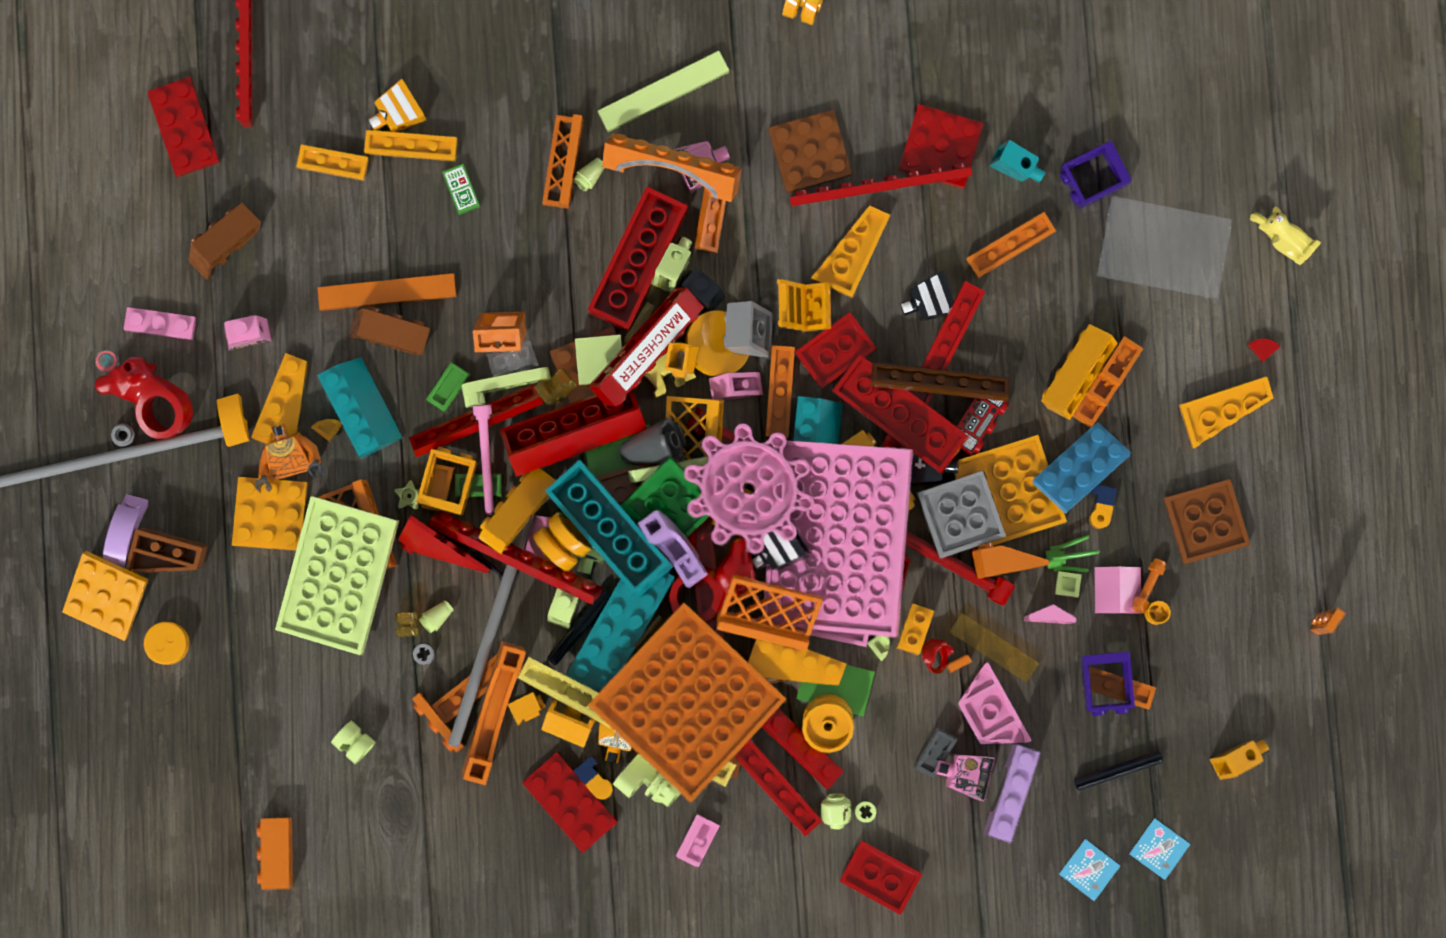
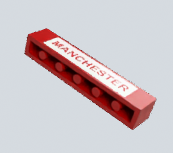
(646, 347)

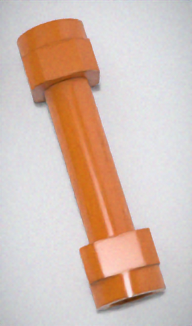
(1156, 568)

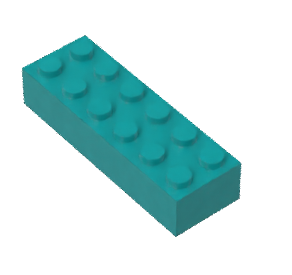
(609, 528)
(616, 632)

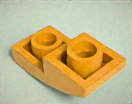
(232, 420)

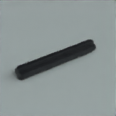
(578, 628)
(1118, 770)

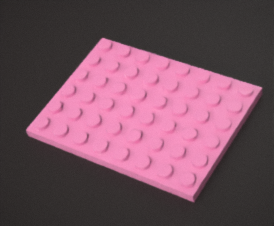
(852, 535)

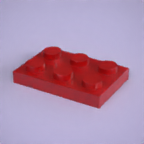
(835, 350)
(880, 877)

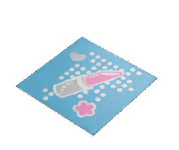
(1159, 849)
(1089, 870)

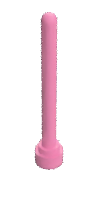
(482, 415)

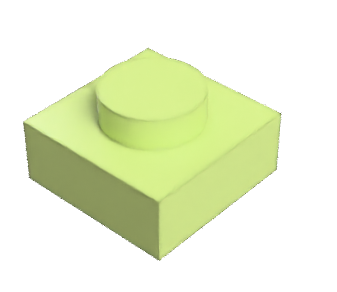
(1068, 584)

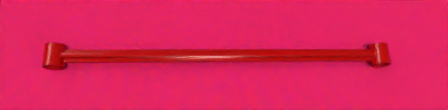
(998, 590)

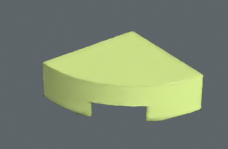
(880, 646)

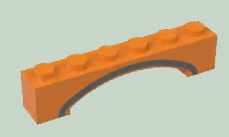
(718, 178)
(486, 732)

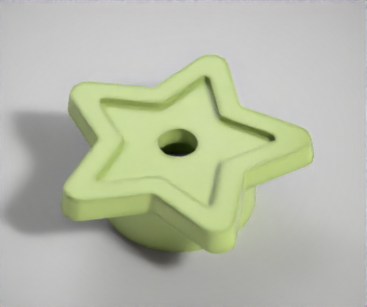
(404, 500)

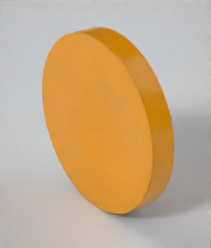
(712, 355)

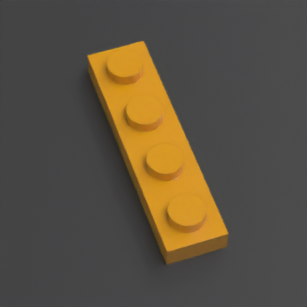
(410, 145)

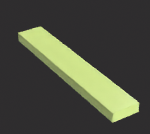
(663, 91)

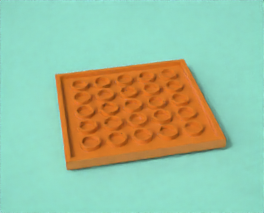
(687, 702)

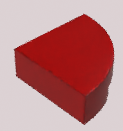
(1263, 348)

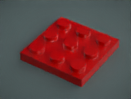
(940, 141)

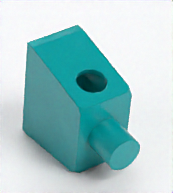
(1009, 158)

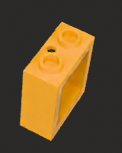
(445, 454)

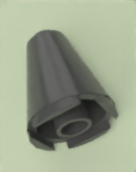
(655, 444)

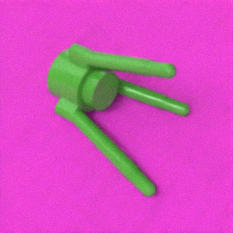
(1058, 558)

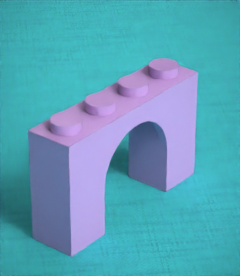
(1020, 769)

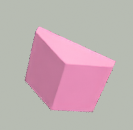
(1116, 589)
(1051, 614)

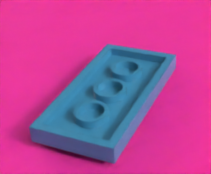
(1081, 467)

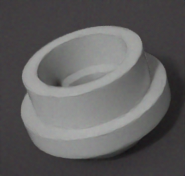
(115, 435)

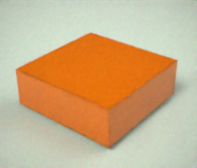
(958, 663)

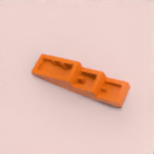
(1107, 381)

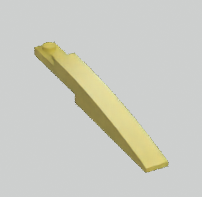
(579, 696)

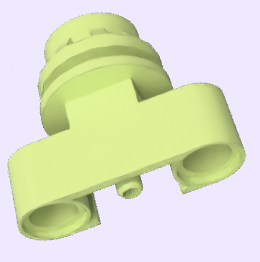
(641, 772)

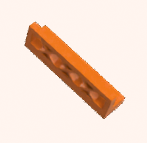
(571, 161)

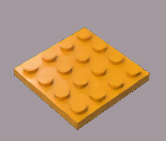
(1010, 480)

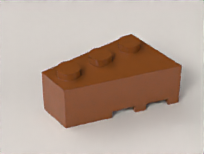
(222, 239)
(390, 331)
(161, 552)

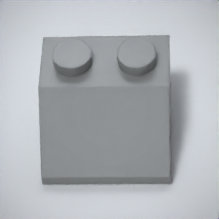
(748, 329)

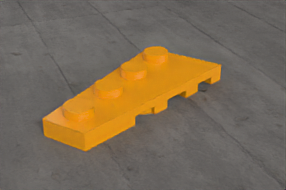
(1221, 409)

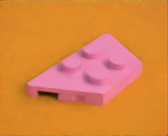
(990, 711)

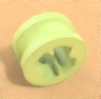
(858, 813)

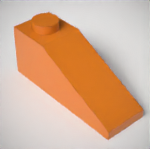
(1002, 560)

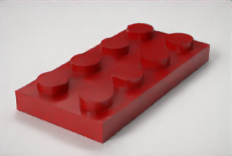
(183, 127)
(569, 802)

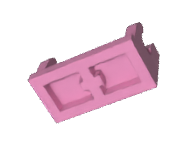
(697, 840)

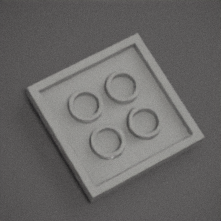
(961, 514)

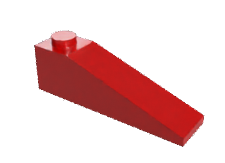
(428, 543)

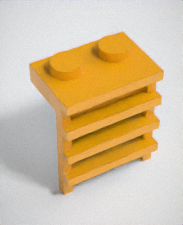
(804, 306)

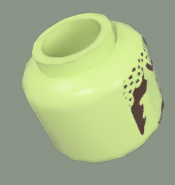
(836, 810)

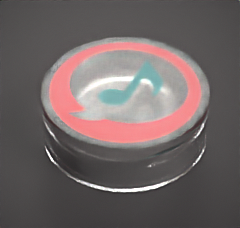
(106, 361)

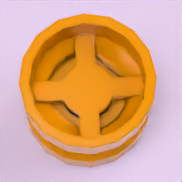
(1161, 613)

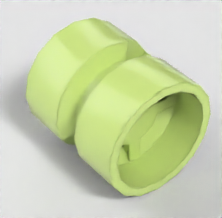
(353, 742)

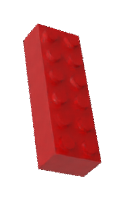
(637, 258)
(569, 432)

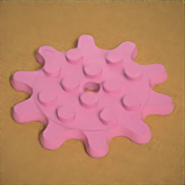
(752, 464)

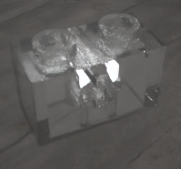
(512, 361)

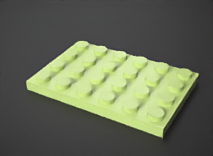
(337, 575)

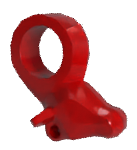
(138, 384)
(737, 563)

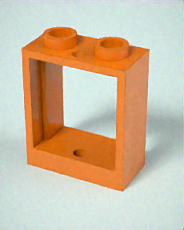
(504, 327)

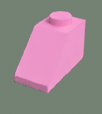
(736, 386)

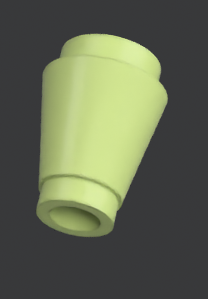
(588, 175)
(436, 616)

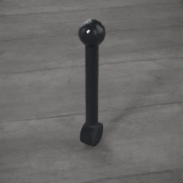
(473, 552)

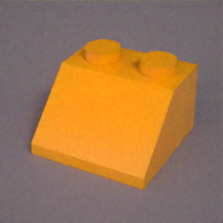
(568, 723)

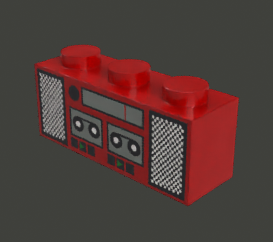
(978, 421)

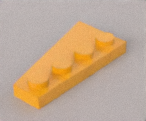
(851, 256)
(283, 400)
(793, 664)

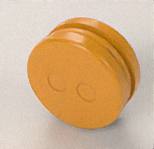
(166, 643)

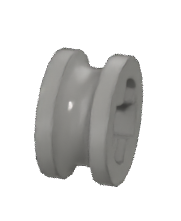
(417, 650)

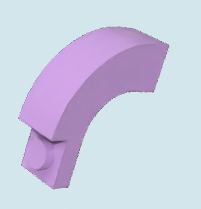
(122, 529)
(675, 545)

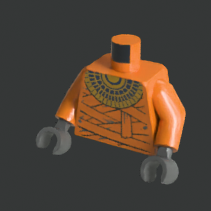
(287, 457)

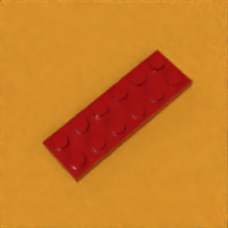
(902, 416)

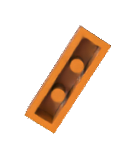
(275, 853)

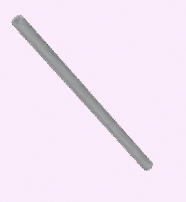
(111, 456)
(487, 642)

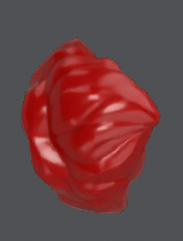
(930, 650)

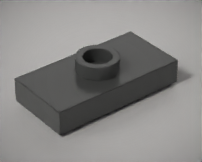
(936, 749)

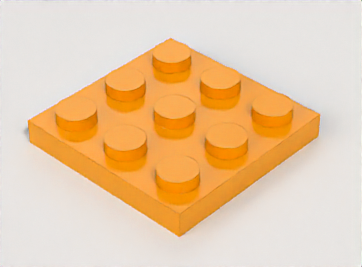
(270, 517)
(105, 595)

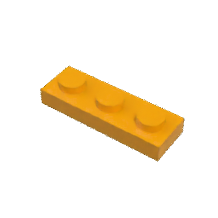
(332, 162)

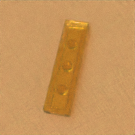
(994, 647)

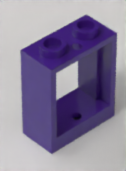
(1114, 162)
(1120, 708)

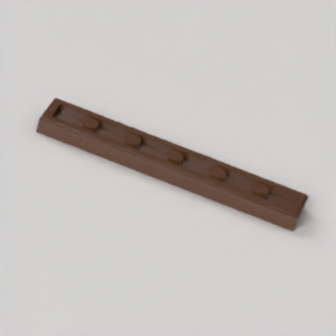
(939, 381)

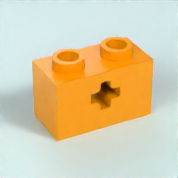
(915, 629)

